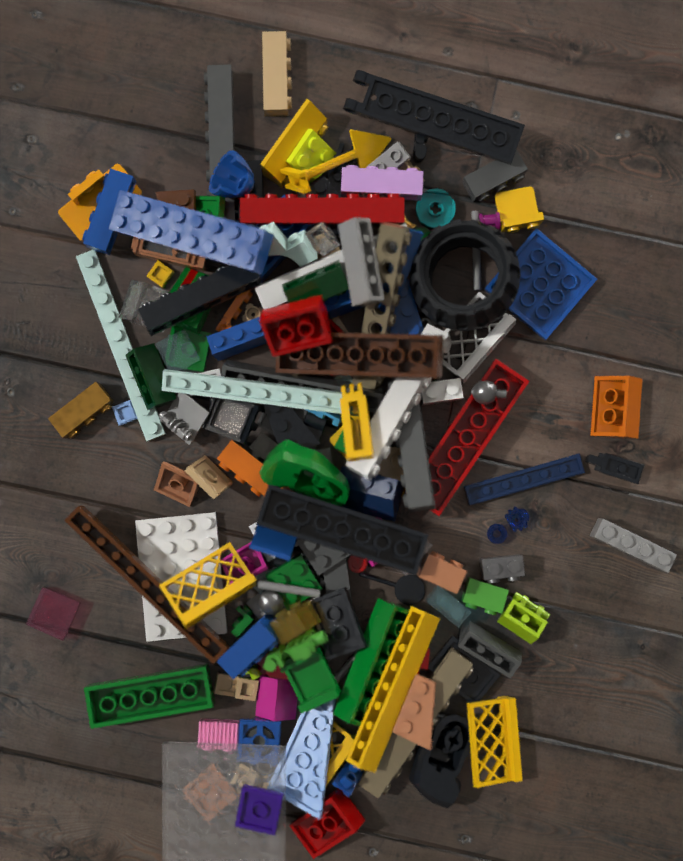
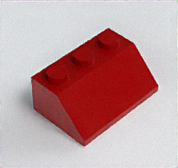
(296, 326)

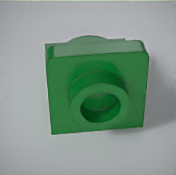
(240, 624)

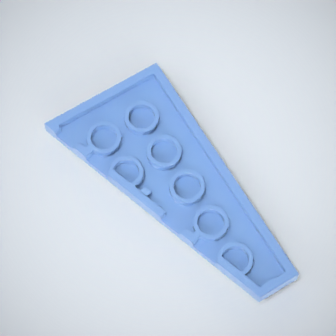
(309, 758)

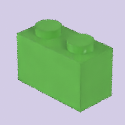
(484, 595)

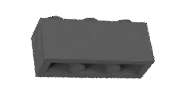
(494, 177)
(490, 649)

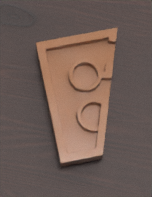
(416, 716)

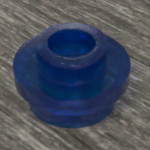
(503, 533)

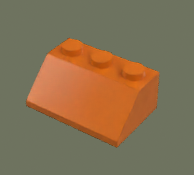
(616, 407)

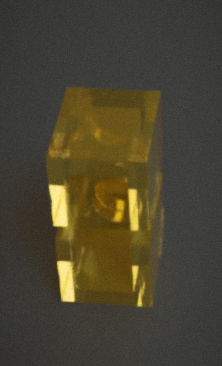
(296, 621)

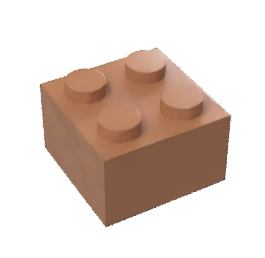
(442, 573)

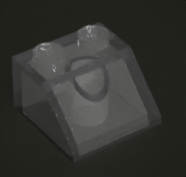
(138, 294)

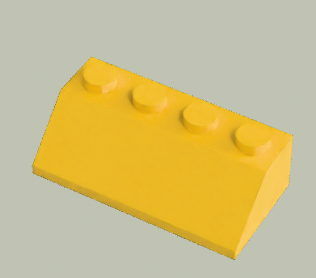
(306, 117)

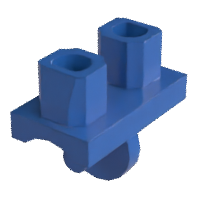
(348, 778)

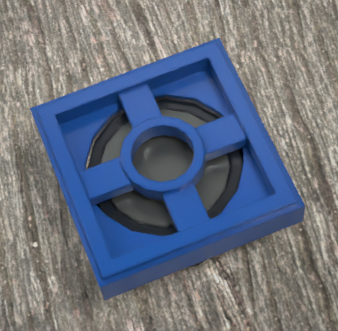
(259, 731)

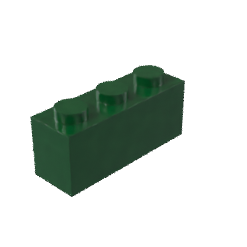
(325, 281)
(148, 374)

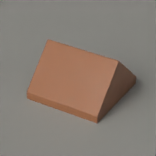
(176, 484)

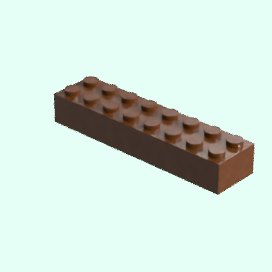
(369, 356)

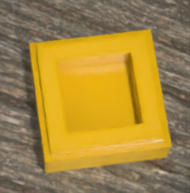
(160, 274)

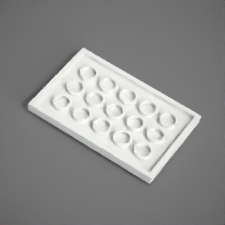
(169, 548)

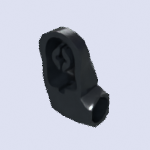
(437, 769)

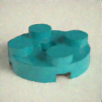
(443, 200)

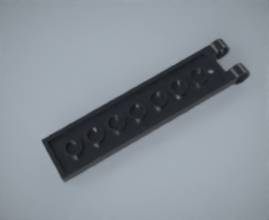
(436, 118)

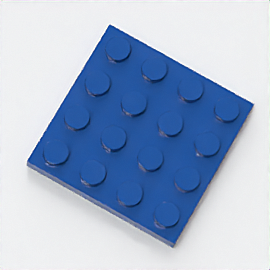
(548, 284)

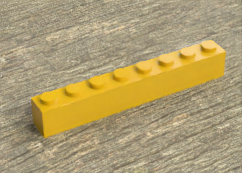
(392, 690)

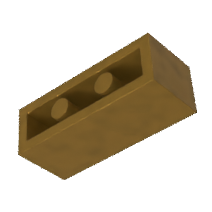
(81, 411)

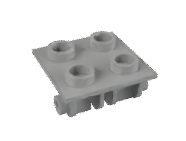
(184, 417)

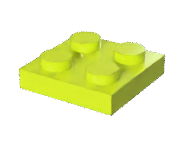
(310, 152)

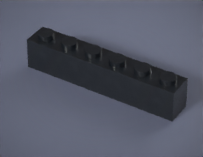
(196, 297)

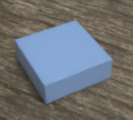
(124, 413)

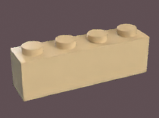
(275, 73)

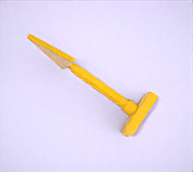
(365, 149)

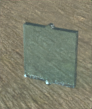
(177, 351)

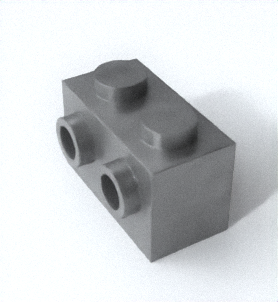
(502, 567)

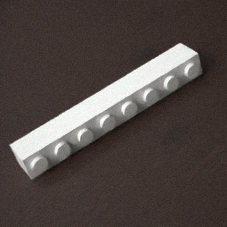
(271, 292)
(393, 412)

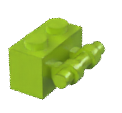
(524, 618)

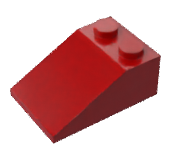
(338, 822)

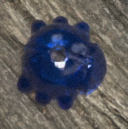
(520, 514)

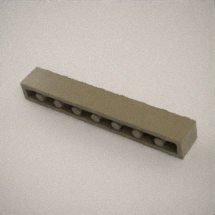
(447, 678)

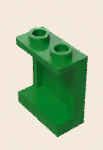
(312, 680)

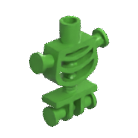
(298, 648)

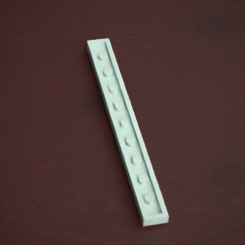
(118, 339)
(252, 391)

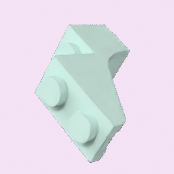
(295, 247)

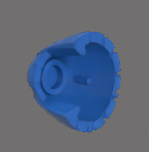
(231, 177)

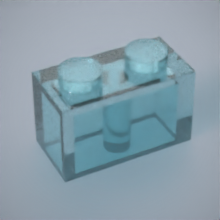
(448, 606)

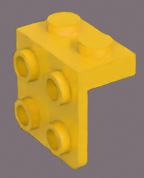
(518, 209)

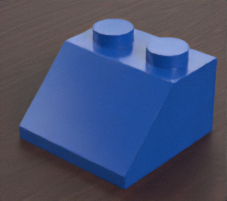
(273, 543)

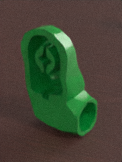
(305, 473)

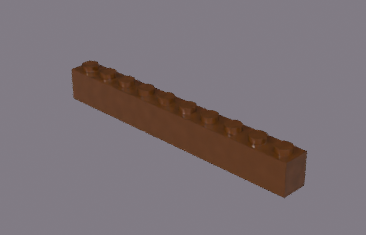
(143, 580)

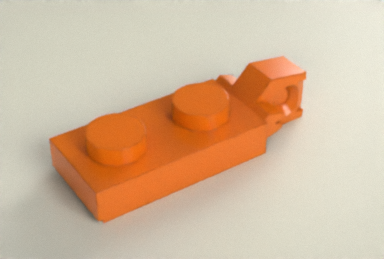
(234, 310)

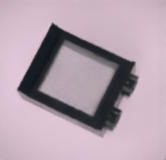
(232, 419)

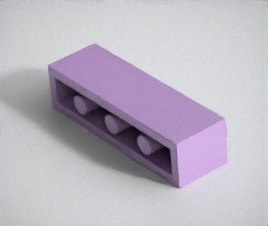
(382, 182)

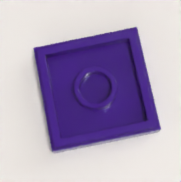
(259, 809)

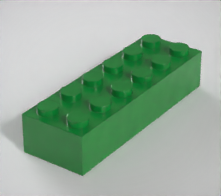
(370, 661)
(149, 696)

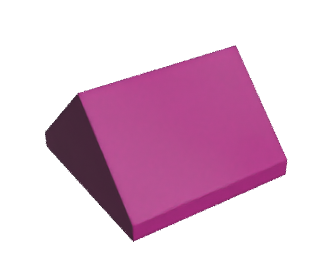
(252, 559)
(276, 699)

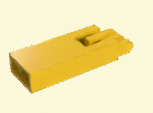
(358, 431)

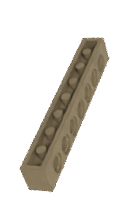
(401, 236)

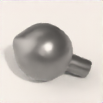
(486, 392)
(271, 602)

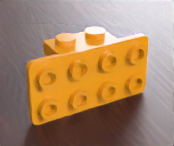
(83, 202)

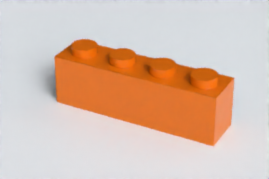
(244, 466)

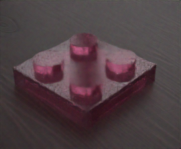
(53, 613)

